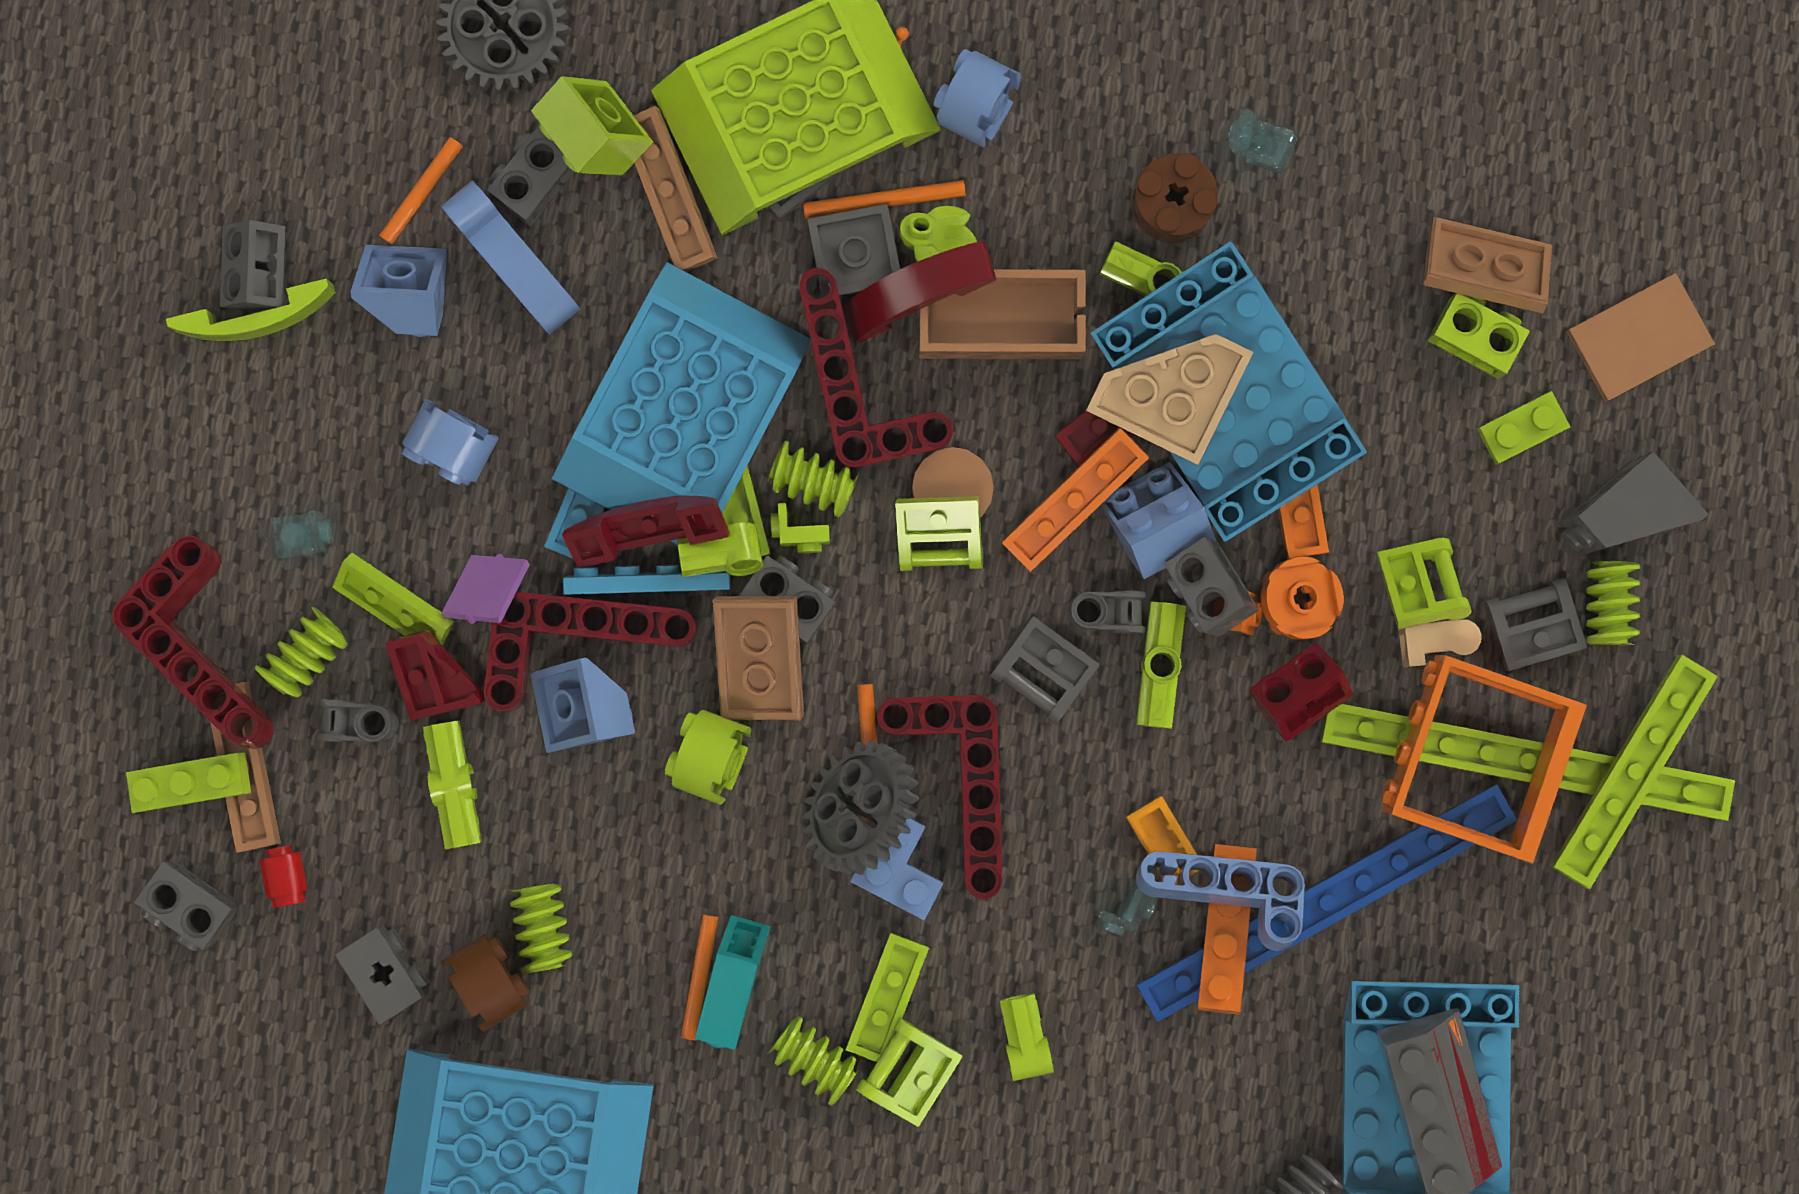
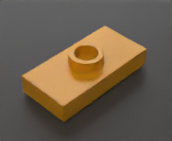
(1160, 831)

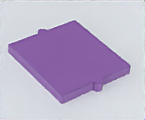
(485, 588)

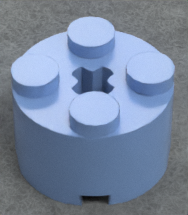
(976, 97)
(449, 442)

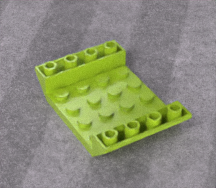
(792, 105)

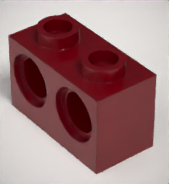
(1301, 692)

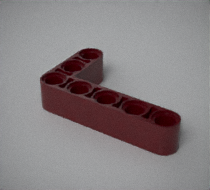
(849, 386)
(574, 625)
(183, 652)
(970, 776)

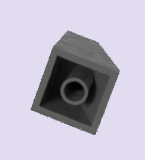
(1630, 506)

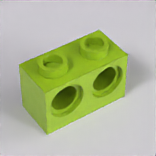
(1475, 344)

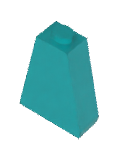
(732, 982)

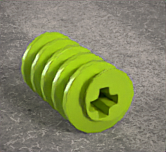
(812, 479)
(1612, 603)
(303, 654)
(541, 927)
(814, 1060)

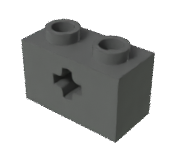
(362, 964)

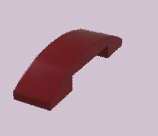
(918, 286)
(644, 524)

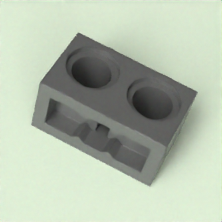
(542, 182)
(252, 266)
(1217, 581)
(794, 587)
(191, 896)

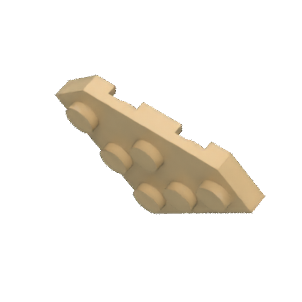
(1174, 395)

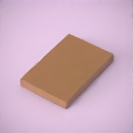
(1488, 265)
(1640, 337)
(758, 657)

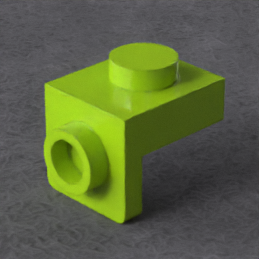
(806, 538)

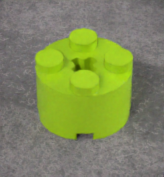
(708, 755)

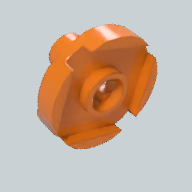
(1279, 604)

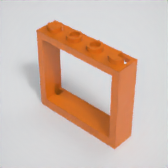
(1546, 775)

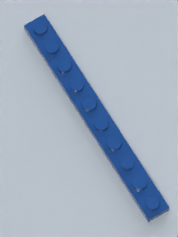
(1341, 894)

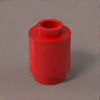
(283, 876)

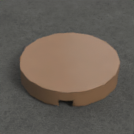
(954, 474)

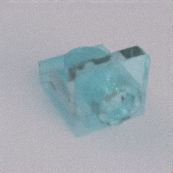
(302, 535)

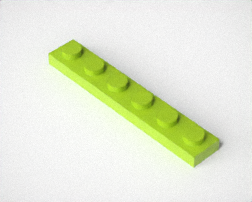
(1633, 771)

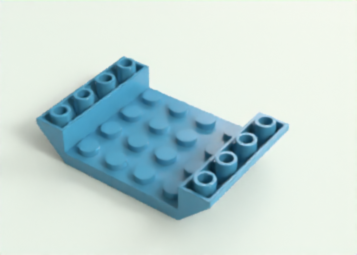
(682, 398)
(1281, 421)
(514, 1131)
(1373, 1136)

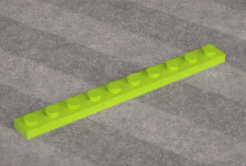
(1518, 758)

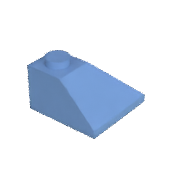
(402, 287)
(579, 705)

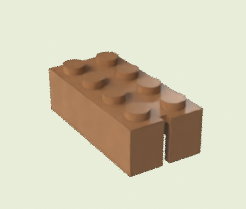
(1011, 318)

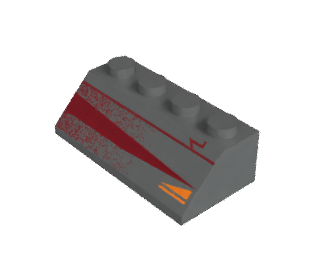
(1440, 1103)

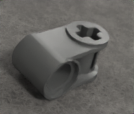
(1116, 612)
(350, 722)

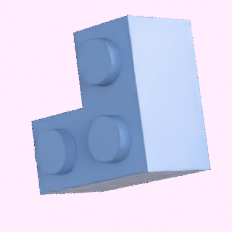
(898, 880)

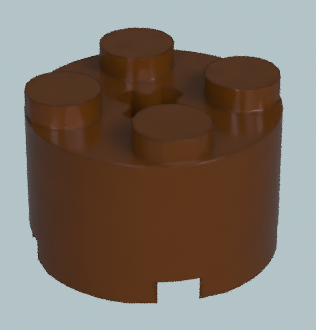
(1182, 176)
(486, 982)

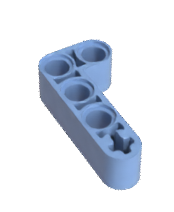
(510, 257)
(1221, 891)

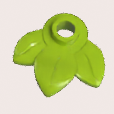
(943, 232)

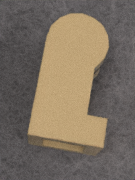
(1452, 637)

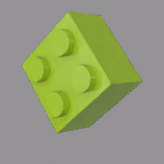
(591, 126)

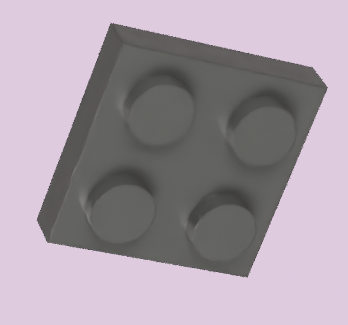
(854, 248)

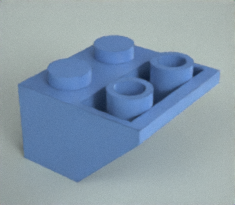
(1156, 518)

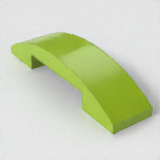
(303, 300)

